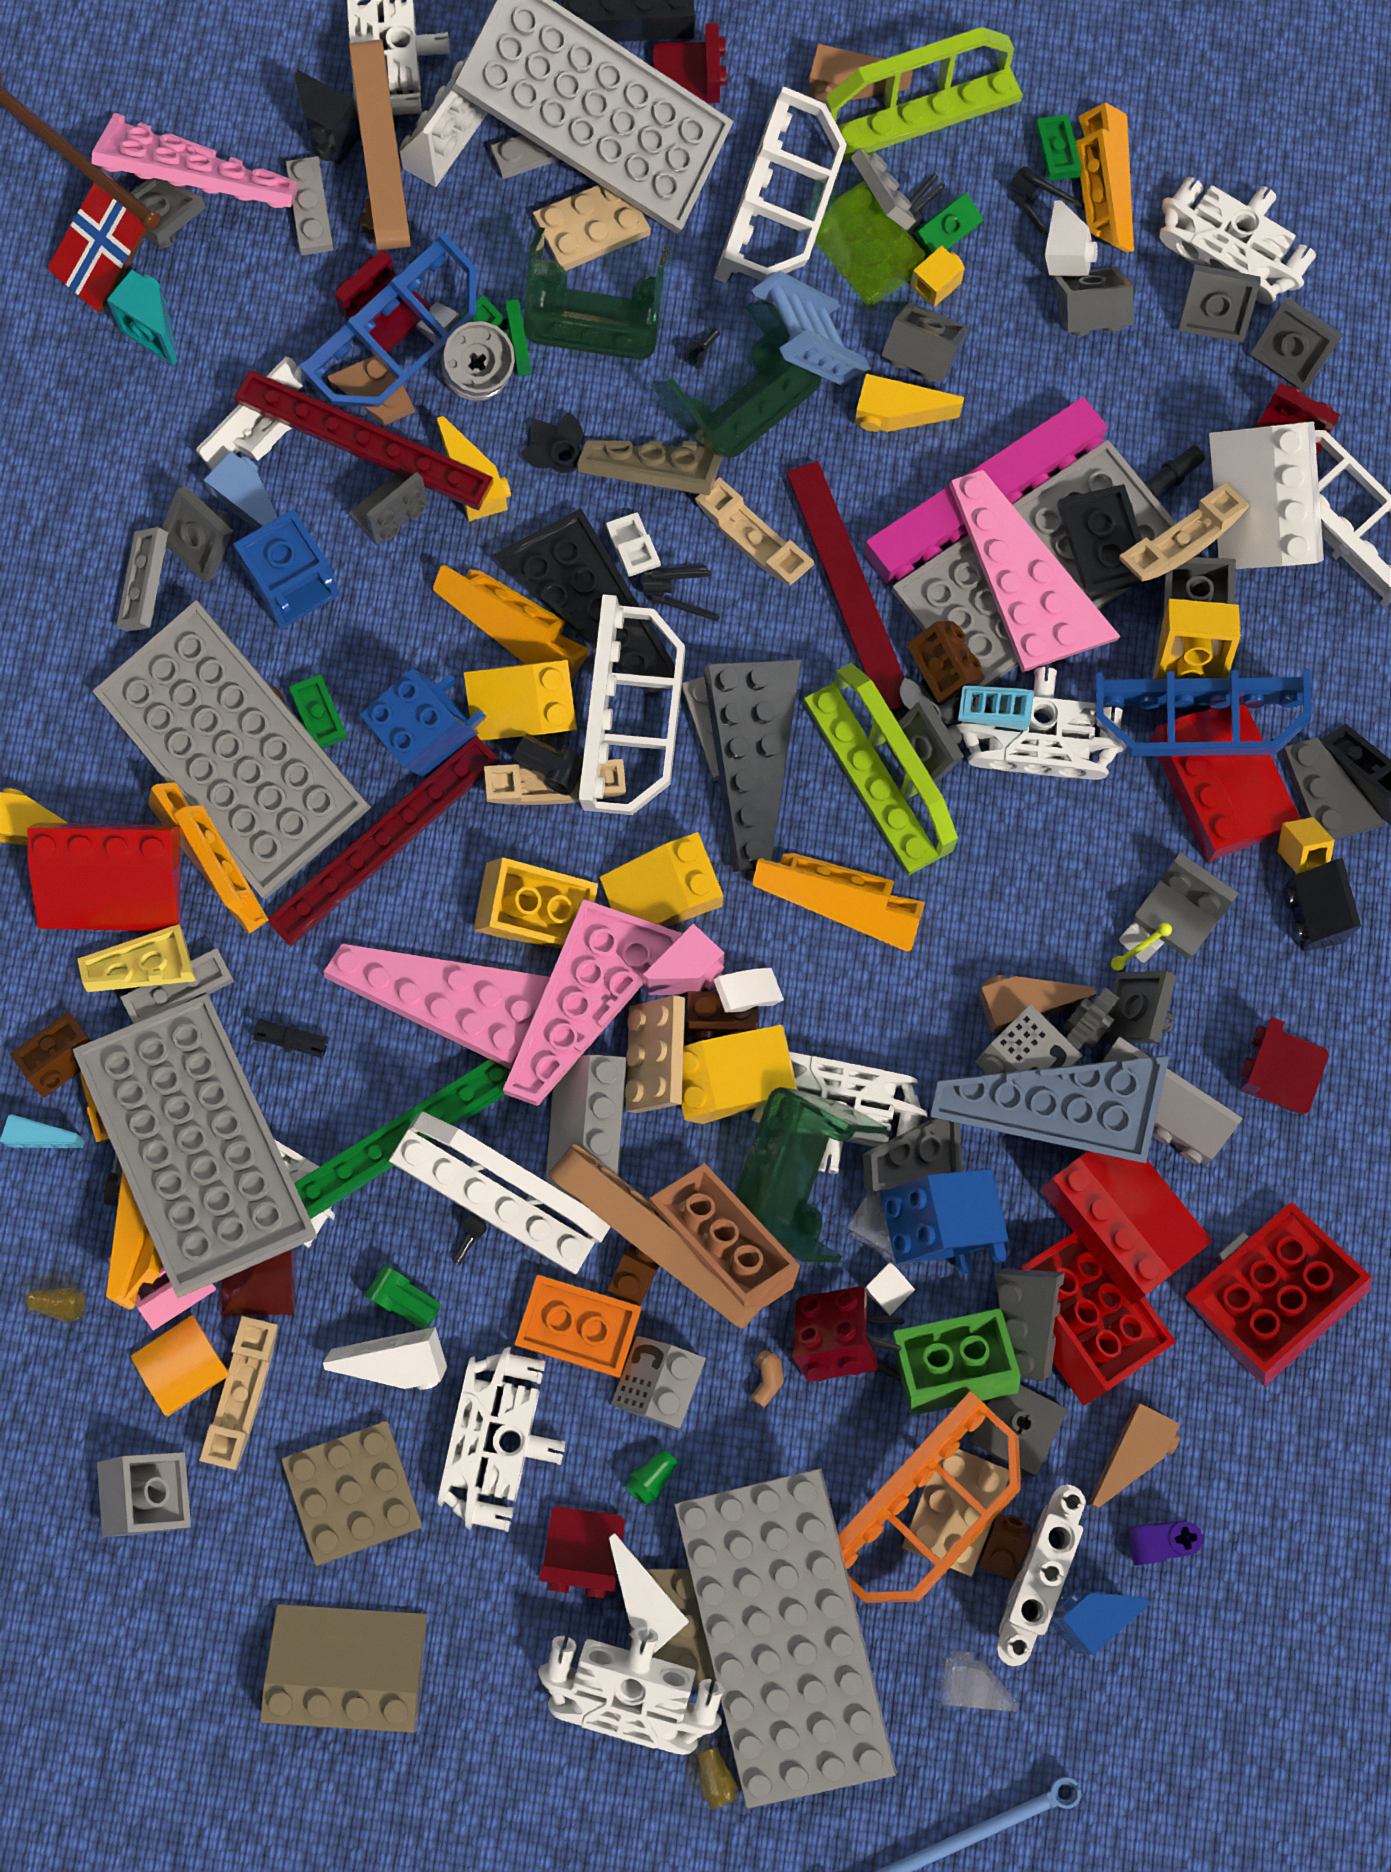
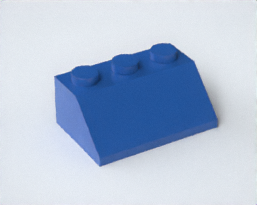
(1093, 1618)

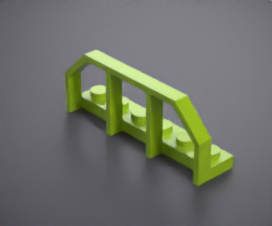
(931, 111)
(870, 775)

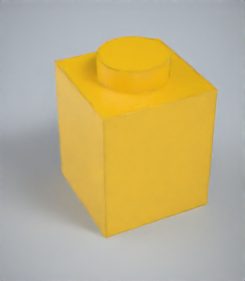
(937, 276)
(1305, 844)

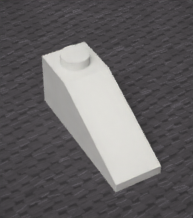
(396, 1360)
(643, 1597)

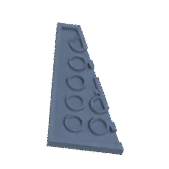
(1081, 1106)

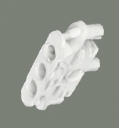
(402, 62)
(1211, 237)
(1037, 751)
(861, 1087)
(472, 1432)
(1041, 1575)
(630, 1694)

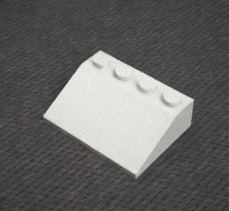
(441, 133)
(1279, 479)

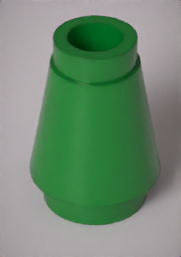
(650, 1478)

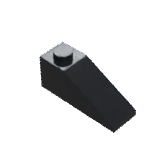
(1364, 765)

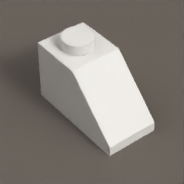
(1069, 244)

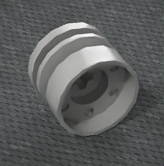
(482, 342)

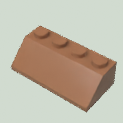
(727, 1237)

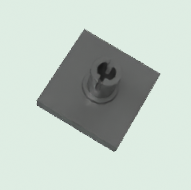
(172, 203)
(1219, 303)
(1296, 344)
(197, 533)
(932, 739)
(1141, 1007)
(1031, 1418)

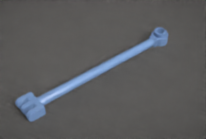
(988, 1827)

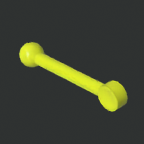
(1119, 962)

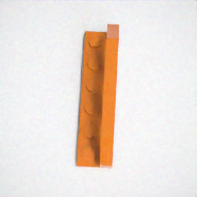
(917, 1472)

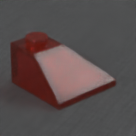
(262, 1288)

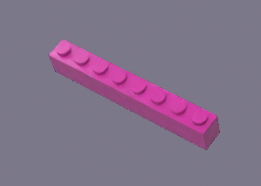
(1013, 470)

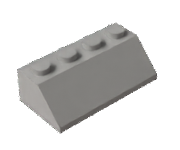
(588, 1111)
(1184, 1113)

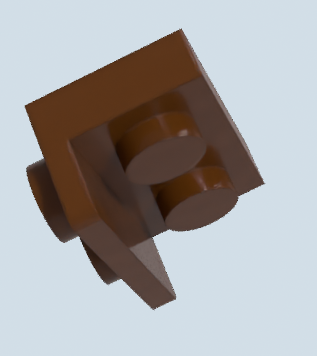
(945, 659)
(708, 1018)
(48, 1056)

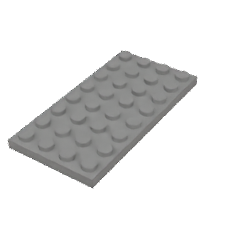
(594, 106)
(954, 583)
(232, 748)
(194, 1145)
(785, 1639)

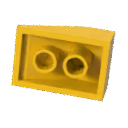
(1197, 639)
(522, 699)
(665, 883)
(529, 903)
(734, 1073)

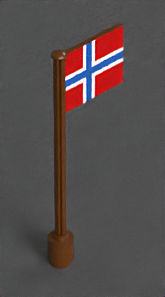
(105, 228)

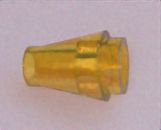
(58, 1303)
(716, 1780)

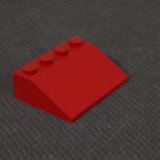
(1225, 797)
(105, 876)
(1126, 1220)
(1279, 1293)
(1097, 1328)

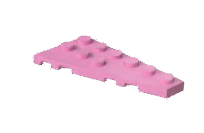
(186, 163)
(1033, 592)
(587, 989)
(461, 1001)

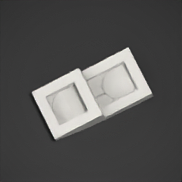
(632, 544)
(748, 989)

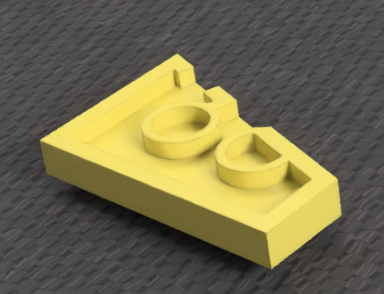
(140, 962)

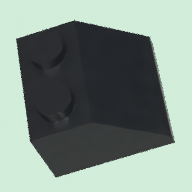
(328, 117)
(1322, 906)

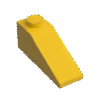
(899, 405)
(463, 451)
(18, 814)

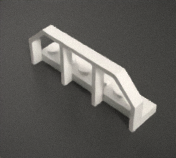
(752, 204)
(1338, 530)
(601, 717)
(492, 1201)

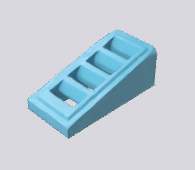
(997, 694)
(31, 1134)

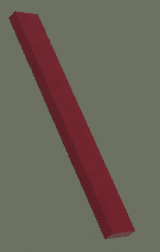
(363, 439)
(847, 581)
(382, 841)

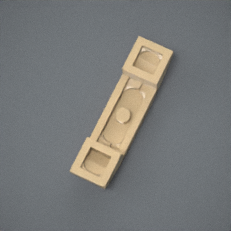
(752, 536)
(1188, 537)
(521, 787)
(240, 1394)

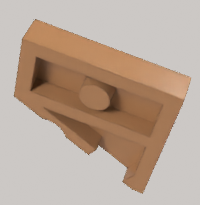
(372, 379)

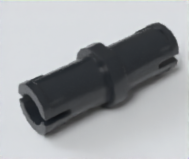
(1174, 471)
(290, 1038)

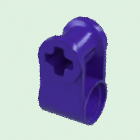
(1157, 1541)

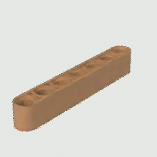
(379, 145)
(645, 1228)

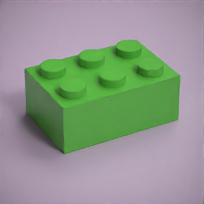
(953, 1357)

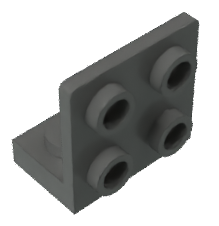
(390, 507)
(1189, 902)

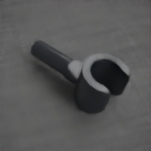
(698, 350)
(475, 1228)

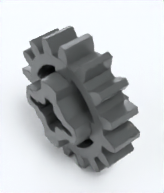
(1090, 1020)

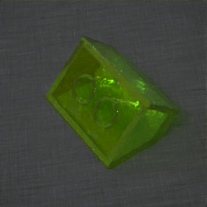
(867, 245)

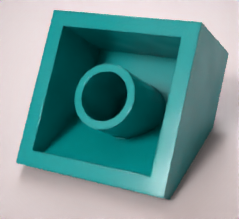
(144, 315)

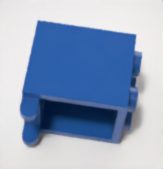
(286, 569)
(420, 722)
(945, 1218)

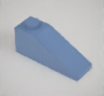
(239, 489)

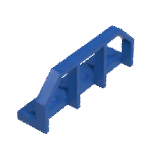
(386, 303)
(1214, 692)

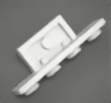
(246, 429)

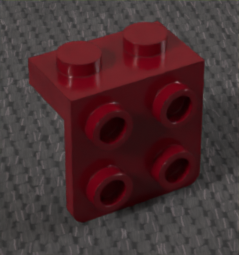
(695, 64)
(367, 283)
(1292, 407)
(1283, 1068)
(832, 1335)
(580, 1551)

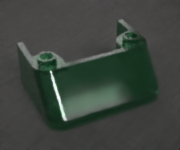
(589, 319)
(757, 404)
(786, 1162)

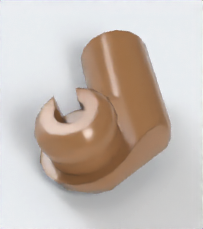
(771, 1377)

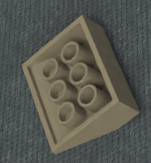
(345, 1668)

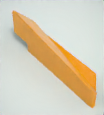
(1106, 175)
(510, 618)
(208, 853)
(844, 896)
(133, 1251)

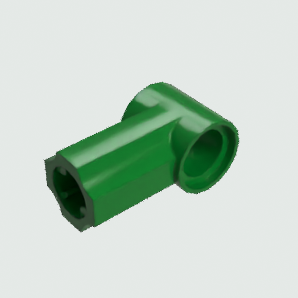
(396, 1294)

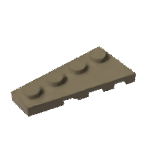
(671, 467)

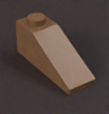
(835, 65)
(1007, 998)
(1140, 1446)

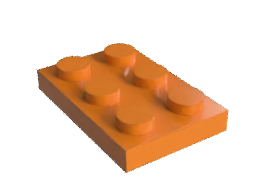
(578, 1326)

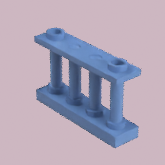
(813, 337)

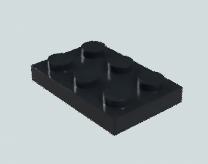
(1100, 530)

